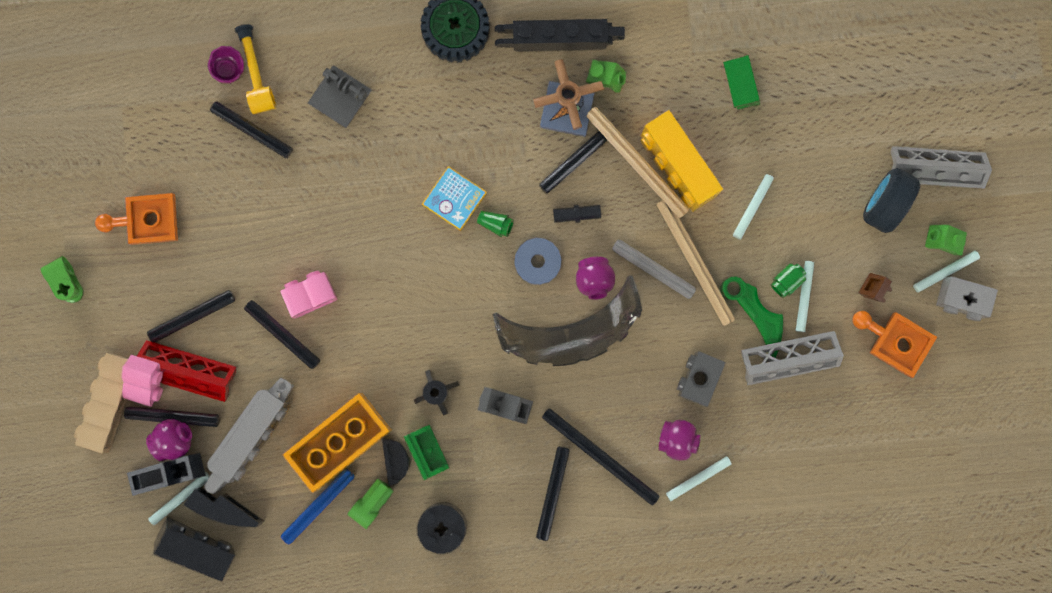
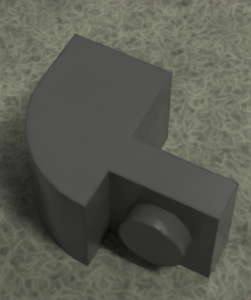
(505, 405)

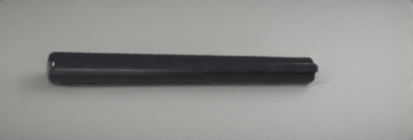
(600, 457)

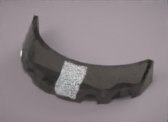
(574, 341)

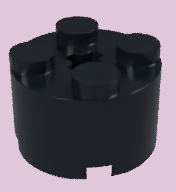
(432, 538)

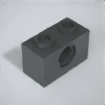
(710, 368)

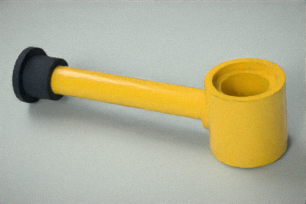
(260, 98)

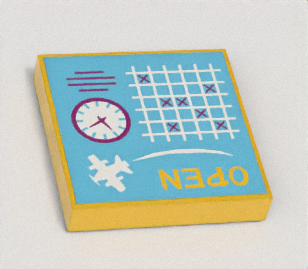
(454, 198)

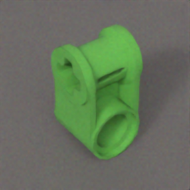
(60, 277)

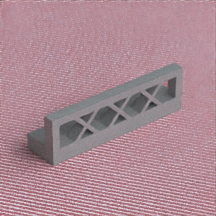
(941, 170)
(793, 366)

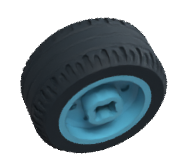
(891, 200)

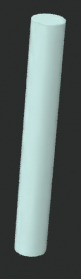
(753, 206)
(946, 271)
(805, 297)
(698, 478)
(178, 499)

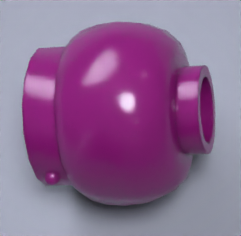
(595, 277)
(169, 440)
(679, 440)

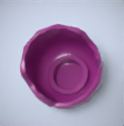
(226, 64)

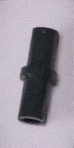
(577, 213)

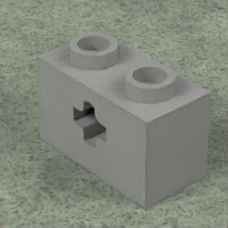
(980, 298)

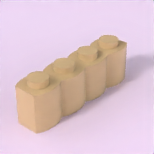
(105, 407)

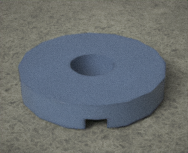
(535, 247)

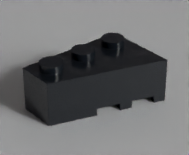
(193, 549)

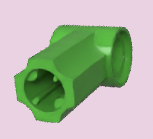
(367, 508)

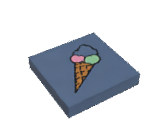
(557, 117)

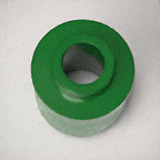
(788, 280)

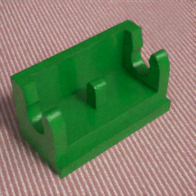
(741, 82)
(426, 452)

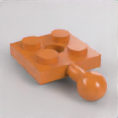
(137, 211)
(886, 346)

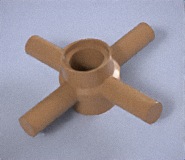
(564, 85)

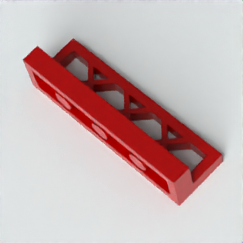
(184, 377)

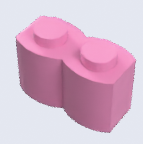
(309, 294)
(141, 381)

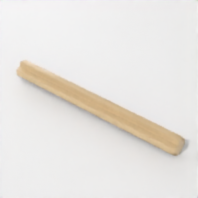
(637, 162)
(696, 264)

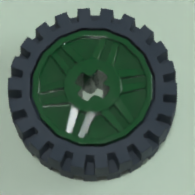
(456, 43)

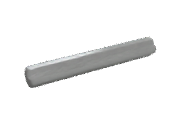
(654, 269)

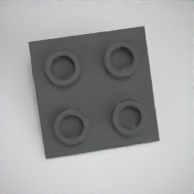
(339, 96)

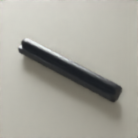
(251, 129)
(572, 162)
(191, 316)
(282, 334)
(160, 415)
(552, 493)

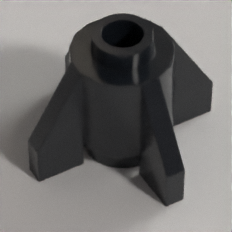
(443, 392)

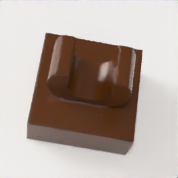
(875, 287)

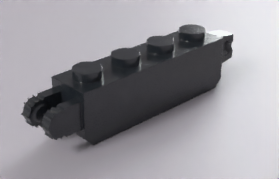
(559, 35)

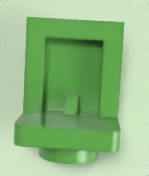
(609, 73)
(946, 239)

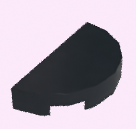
(396, 460)

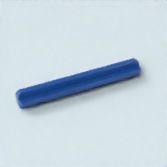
(317, 506)

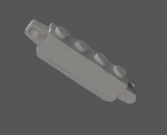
(247, 434)

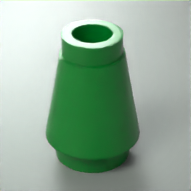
(497, 223)

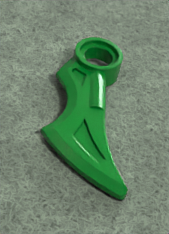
(768, 323)

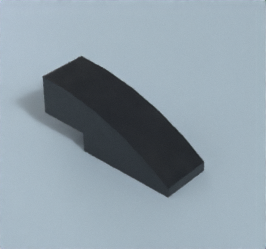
(166, 474)
(223, 510)

